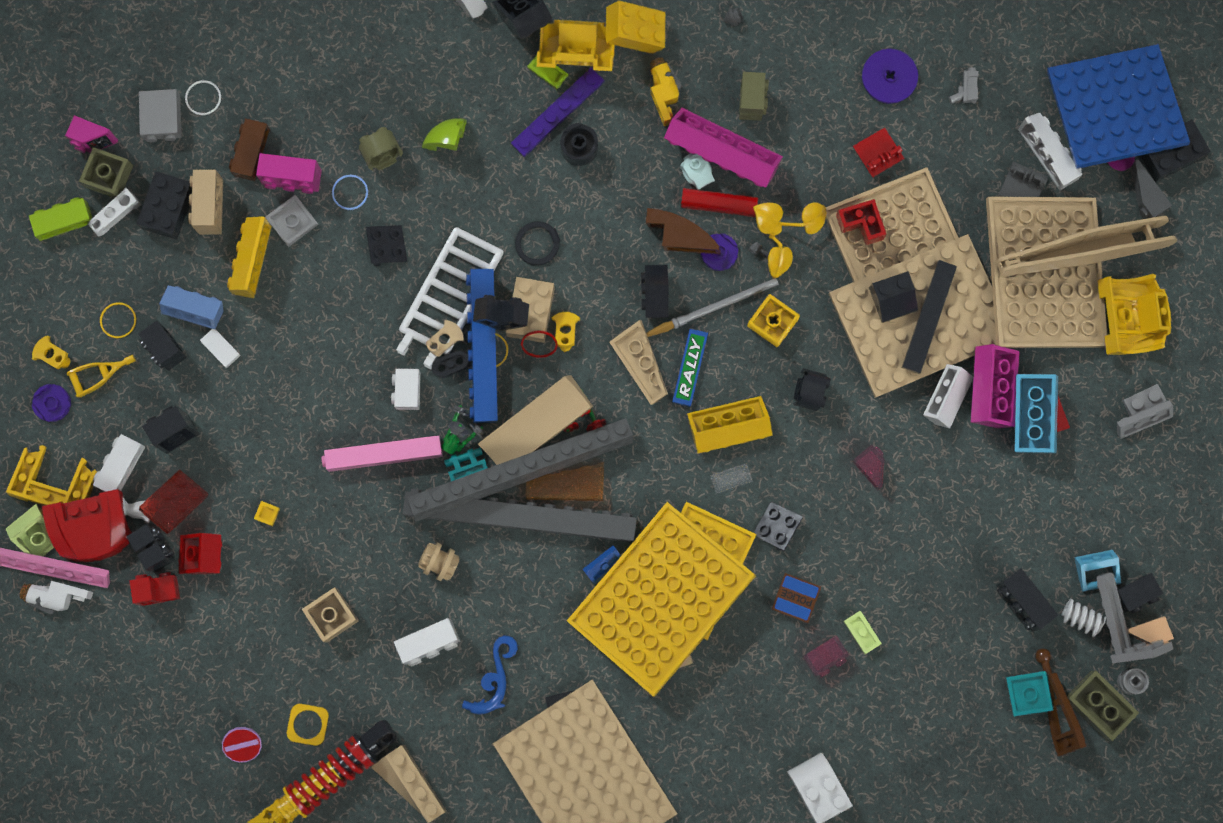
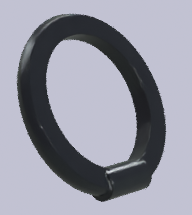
(555, 238)

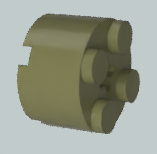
(380, 149)

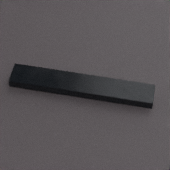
(929, 317)

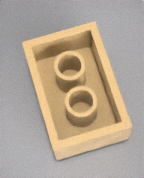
(206, 202)
(540, 297)

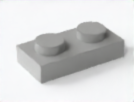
(1144, 400)

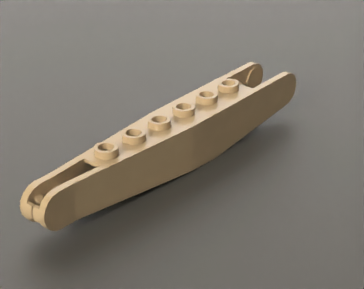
(1087, 247)

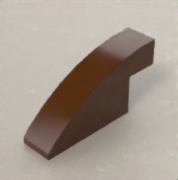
(681, 233)

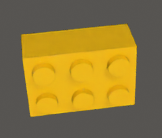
(635, 27)

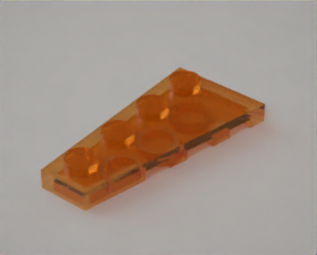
(576, 485)

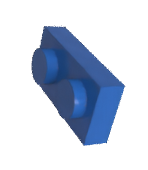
(600, 566)

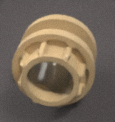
(438, 561)

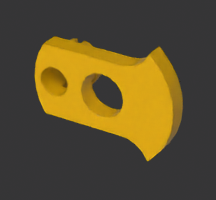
(565, 319)
(58, 360)

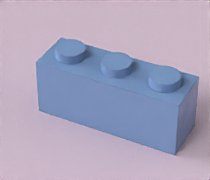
(191, 307)

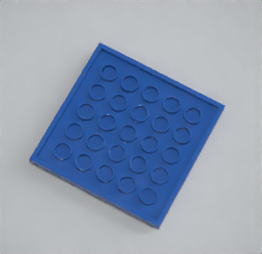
(1117, 106)

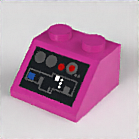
(86, 135)

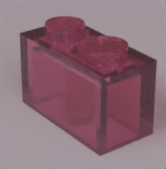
(825, 656)

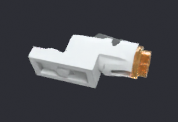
(52, 597)

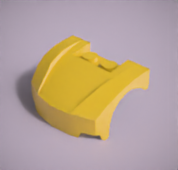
(1136, 314)

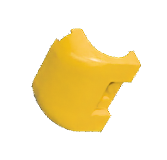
(575, 44)

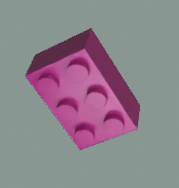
(289, 173)

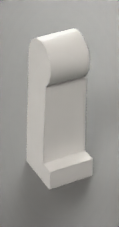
(114, 212)

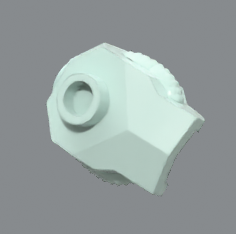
(697, 171)

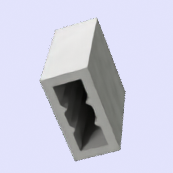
(160, 115)

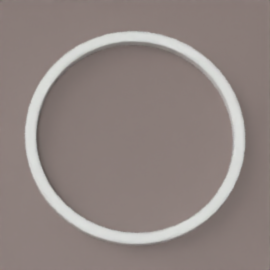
(211, 111)

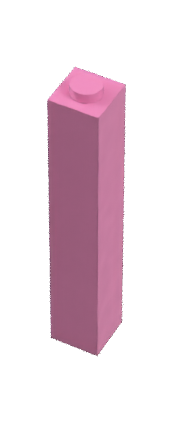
(382, 453)

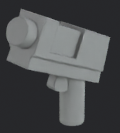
(969, 90)

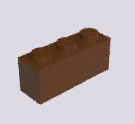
(247, 150)

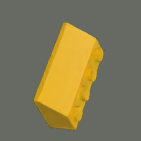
(250, 256)
(730, 424)

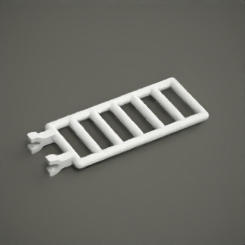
(431, 280)

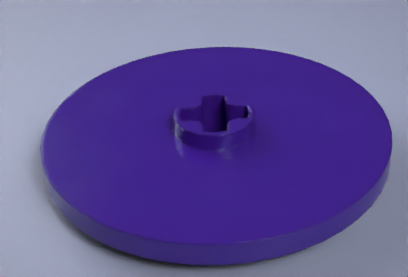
(885, 89)

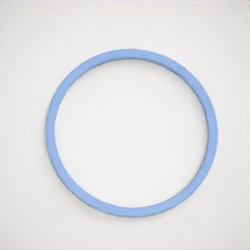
(356, 207)

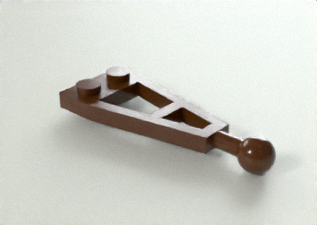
(1074, 738)

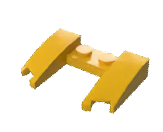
(24, 484)

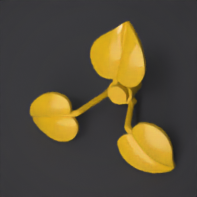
(768, 222)

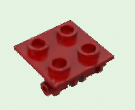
(879, 152)

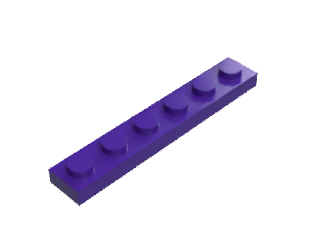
(557, 112)

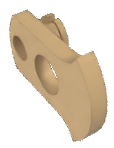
(450, 329)

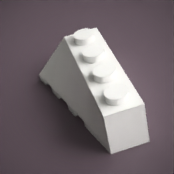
(1049, 150)

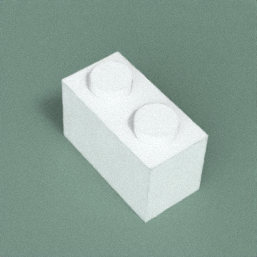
(406, 389)

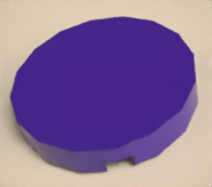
(728, 254)
(51, 403)

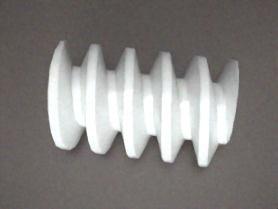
(1083, 617)

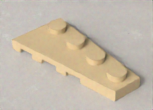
(637, 356)

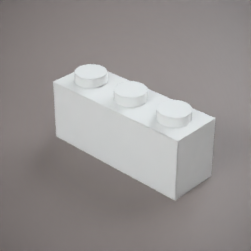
(948, 396)
(118, 464)

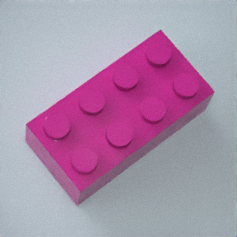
(994, 386)

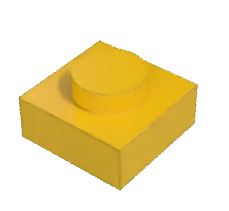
(267, 513)

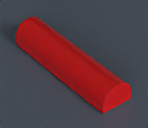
(718, 202)

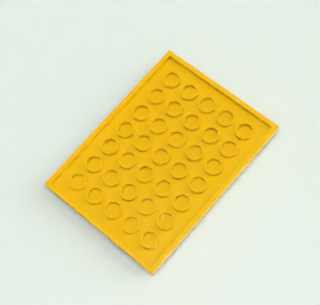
(661, 599)

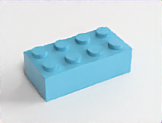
(1036, 413)

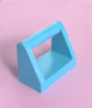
(1097, 561)

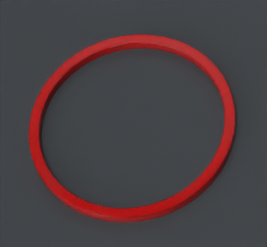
(539, 356)

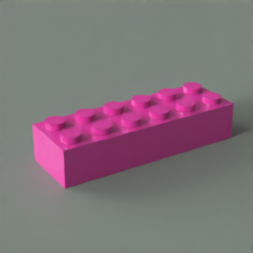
(723, 147)

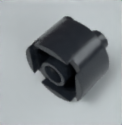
(586, 137)
(811, 390)

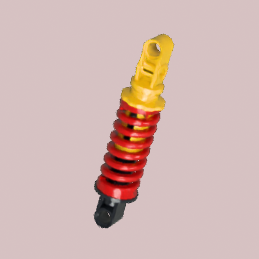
(330, 775)

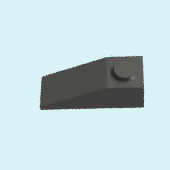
(1149, 196)

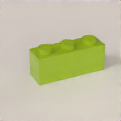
(60, 218)

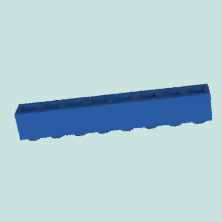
(482, 351)

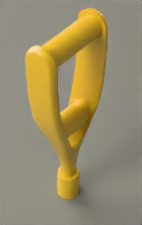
(104, 371)

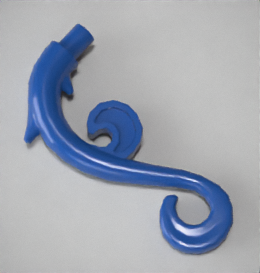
(488, 678)

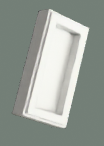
(220, 347)

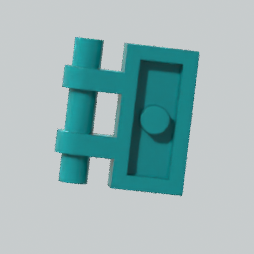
(459, 471)

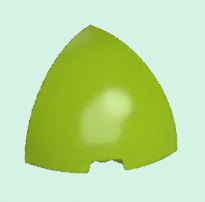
(445, 135)

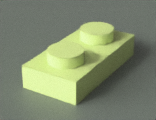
(862, 632)

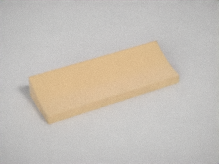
(537, 422)

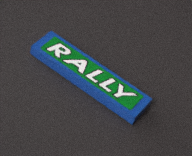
(690, 367)

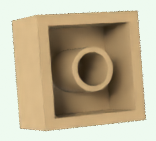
(330, 615)

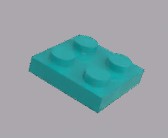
(1030, 693)

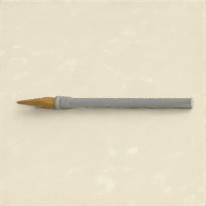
(681, 320)

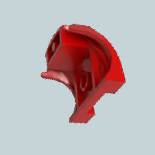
(88, 527)

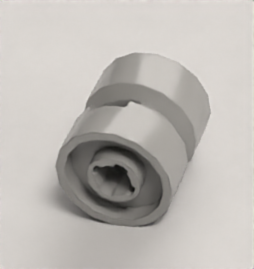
(1133, 681)

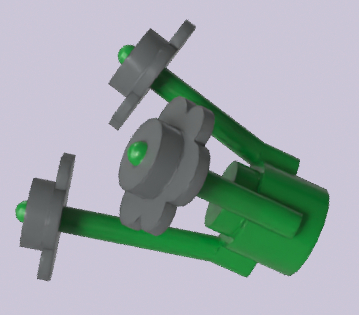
(451, 442)

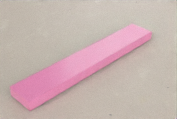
(54, 568)

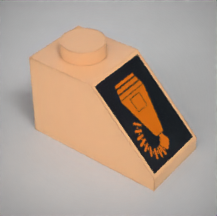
(1152, 631)

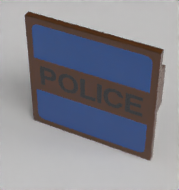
(796, 598)

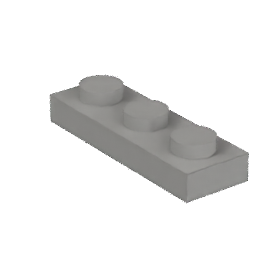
(1144, 419)

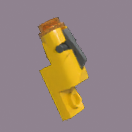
(665, 88)

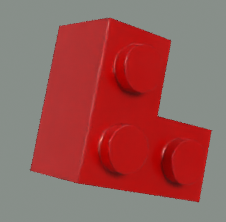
(865, 217)
(151, 590)

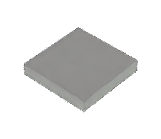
(291, 220)

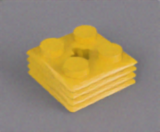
(773, 308)

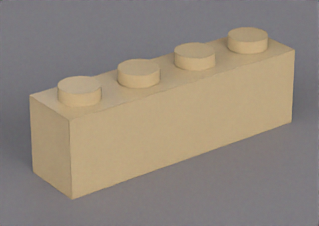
(407, 779)

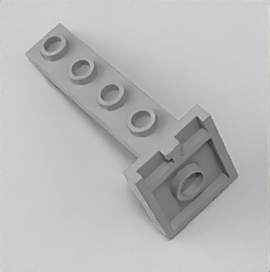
(1118, 629)

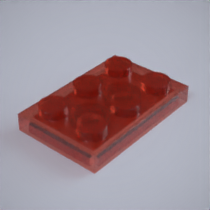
(173, 501)

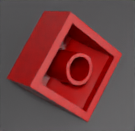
(200, 553)

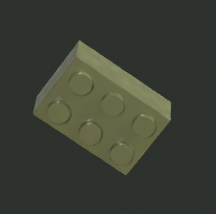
(1101, 705)

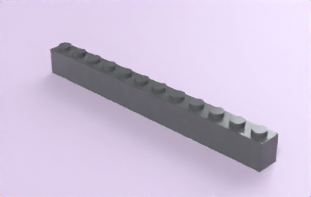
(520, 470)
(537, 518)

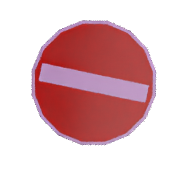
(241, 744)

